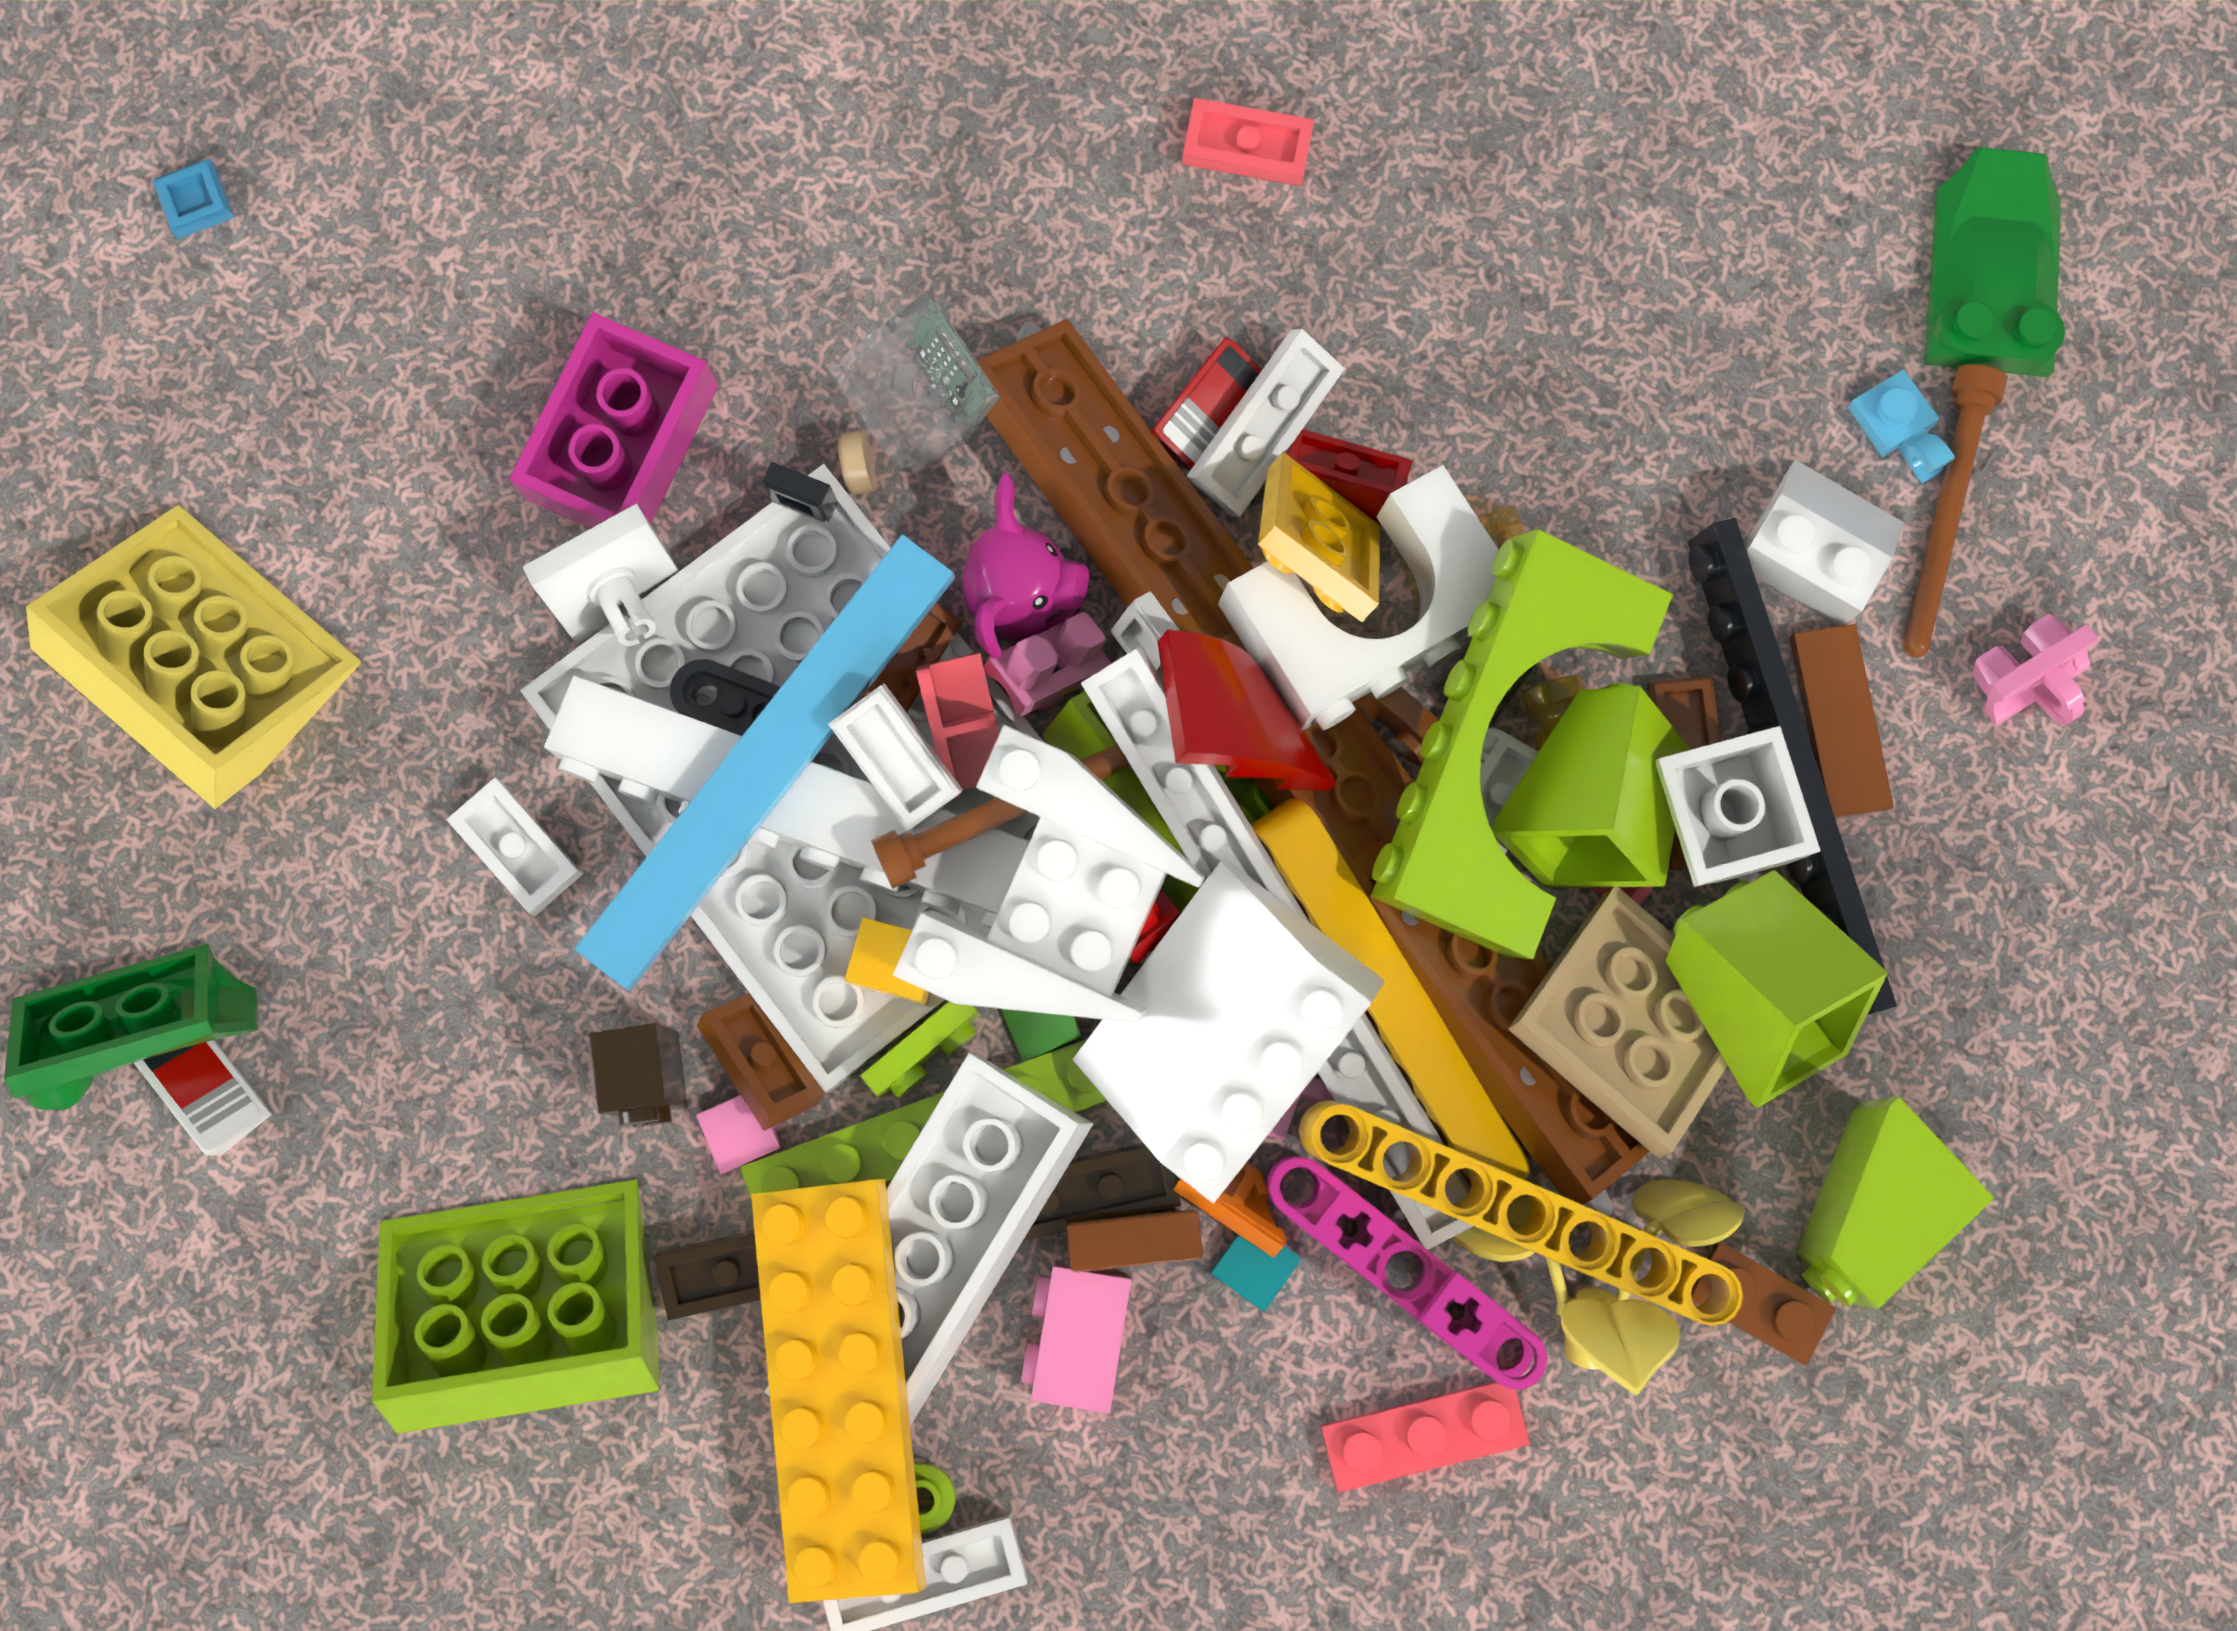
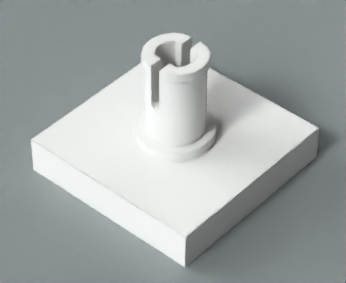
(604, 577)

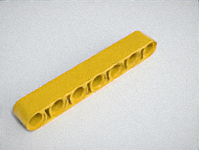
(1401, 1008)
(1551, 1217)

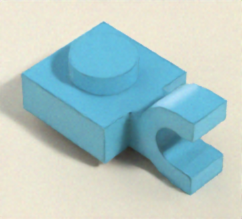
(1898, 418)

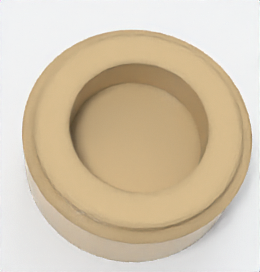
(857, 462)

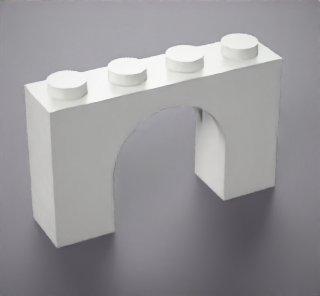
(1327, 669)

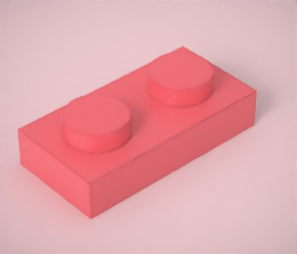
(1247, 141)

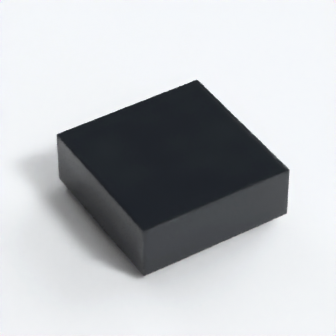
(799, 492)

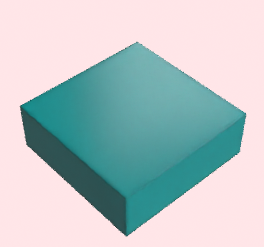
(1254, 1272)

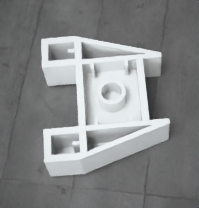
(1069, 904)

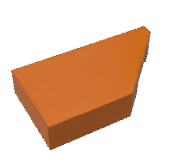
(1242, 1209)

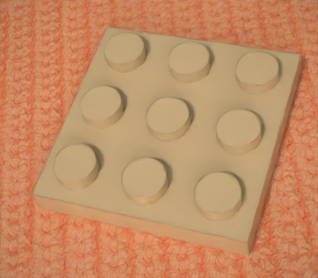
(1623, 1025)

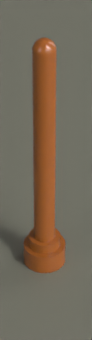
(1976, 393)
(906, 852)

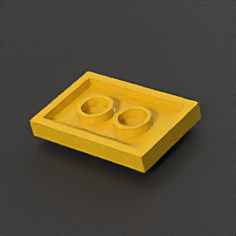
(1320, 538)

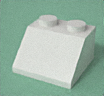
(1822, 544)
(1737, 807)

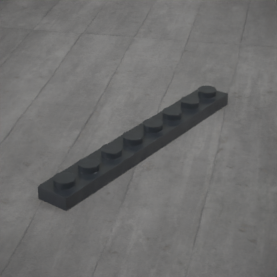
(1767, 700)

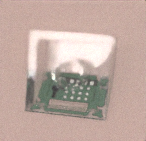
(916, 386)

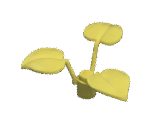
(1610, 1331)

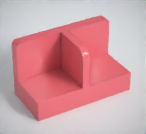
(959, 715)

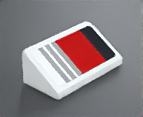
(205, 1095)

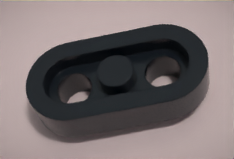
(737, 698)

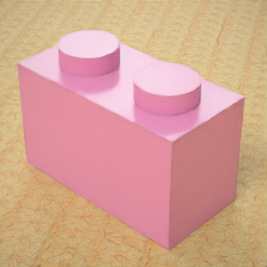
(1078, 1338)

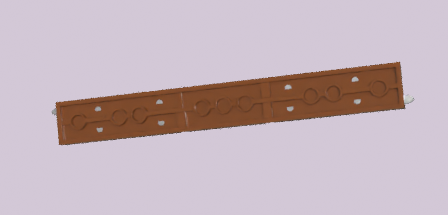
(1159, 536)

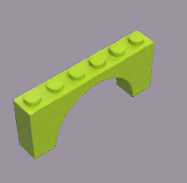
(1444, 852)

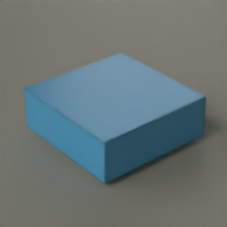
(193, 198)

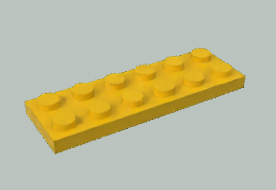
(838, 1392)

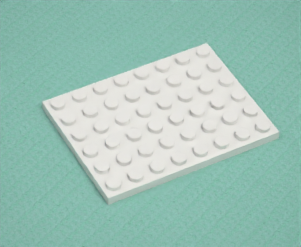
(772, 916)

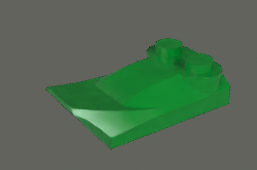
(1996, 266)
(119, 1018)

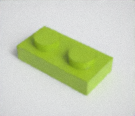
(901, 1067)

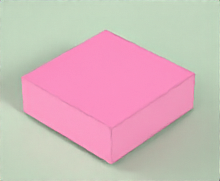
(736, 1135)

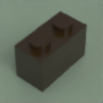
(638, 1074)

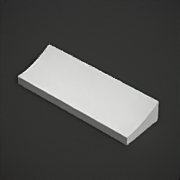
(968, 1205)

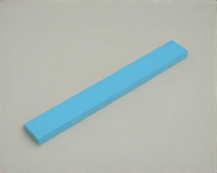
(764, 763)

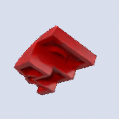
(1232, 714)

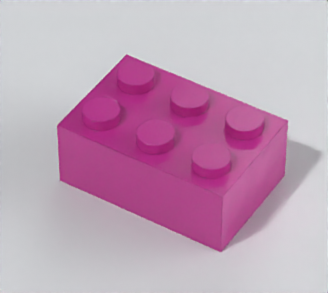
(614, 425)

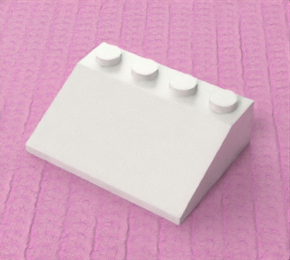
(1232, 1031)

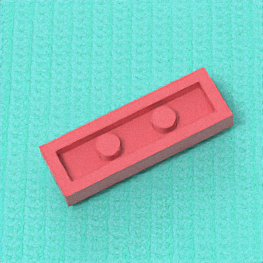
(1424, 1435)

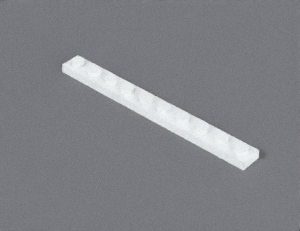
(1214, 827)

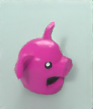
(1018, 579)

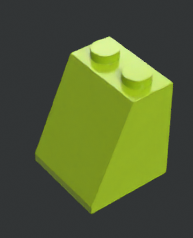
(1594, 797)
(1773, 983)
(1885, 1206)

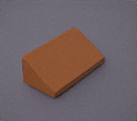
(1134, 1241)

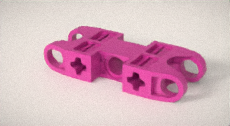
(1436, 1287)

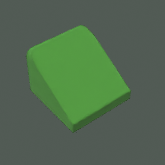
(1040, 1032)

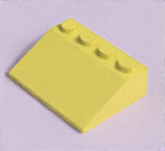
(189, 653)

